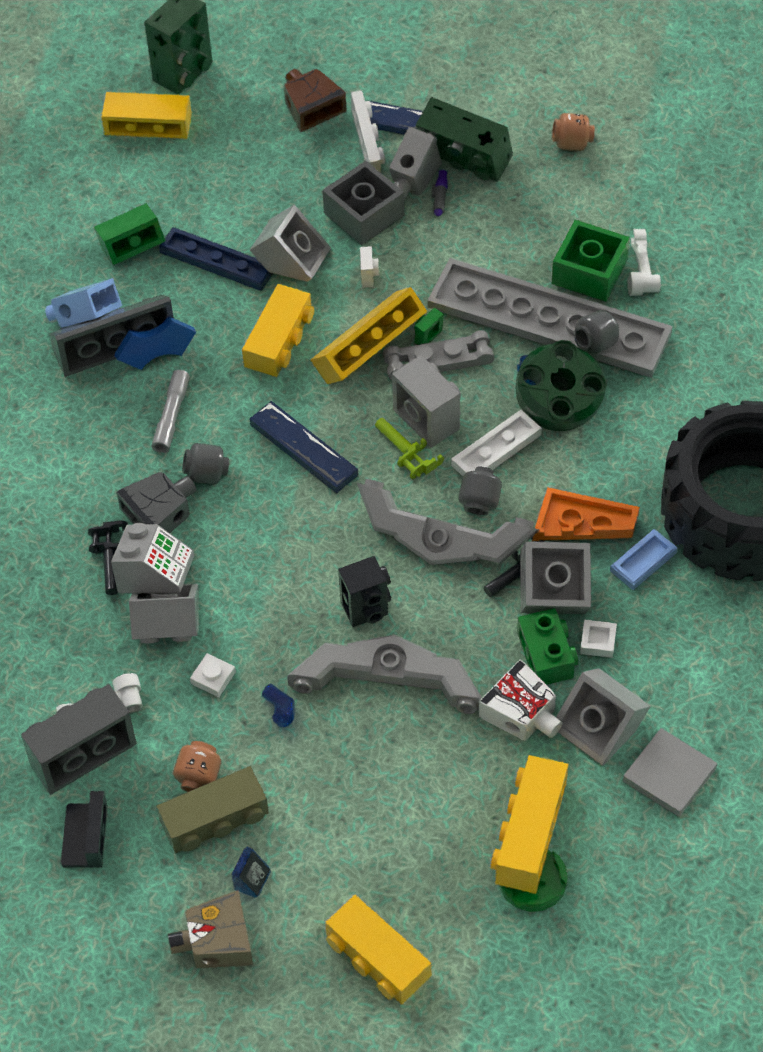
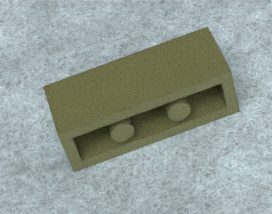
(213, 810)

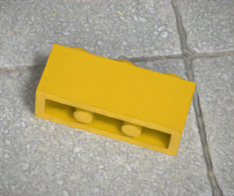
(146, 115)
(278, 330)
(377, 950)

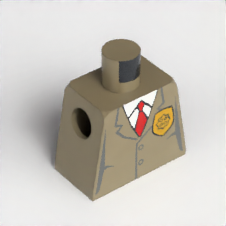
(215, 934)

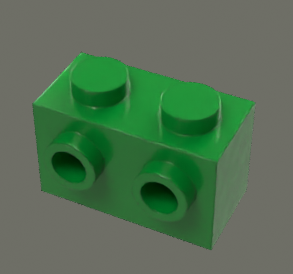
(129, 234)
(546, 646)

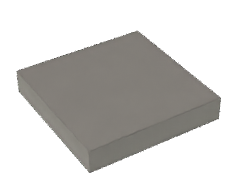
(670, 772)

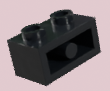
(364, 591)

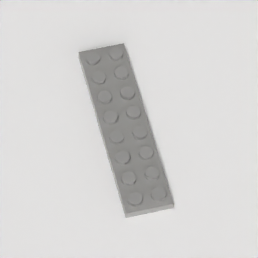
(543, 314)

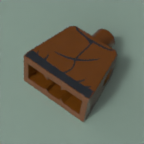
(312, 98)

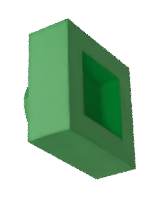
(428, 327)

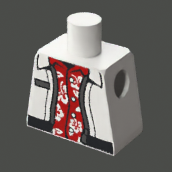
(520, 704)

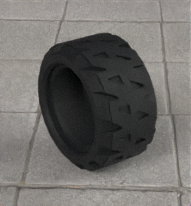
(708, 531)

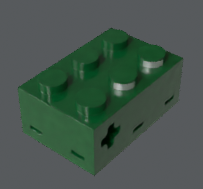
(178, 43)
(467, 139)

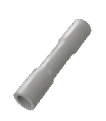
(166, 427)

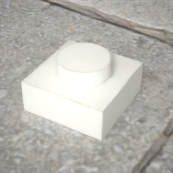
(369, 267)
(598, 638)
(212, 675)

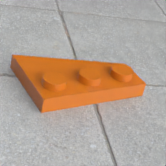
(580, 516)

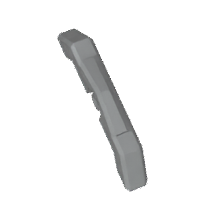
(439, 540)
(388, 661)

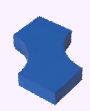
(167, 338)

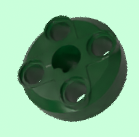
(560, 386)

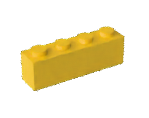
(368, 335)
(530, 824)

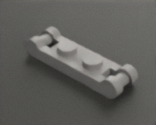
(445, 354)

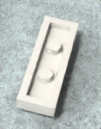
(366, 131)
(498, 444)

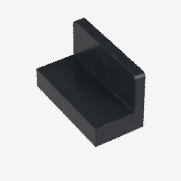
(85, 832)

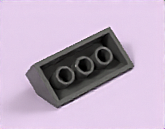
(98, 339)

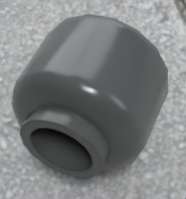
(596, 332)
(205, 463)
(480, 491)

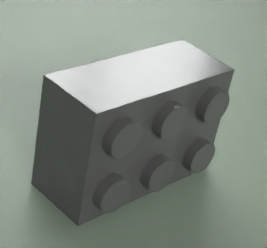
(79, 738)

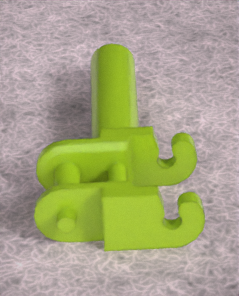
(410, 450)

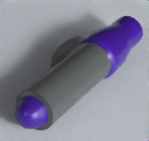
(439, 192)

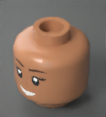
(572, 132)
(196, 765)

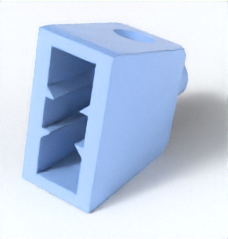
(78, 306)

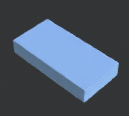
(643, 559)

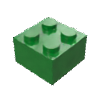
(590, 260)

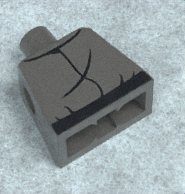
(157, 501)

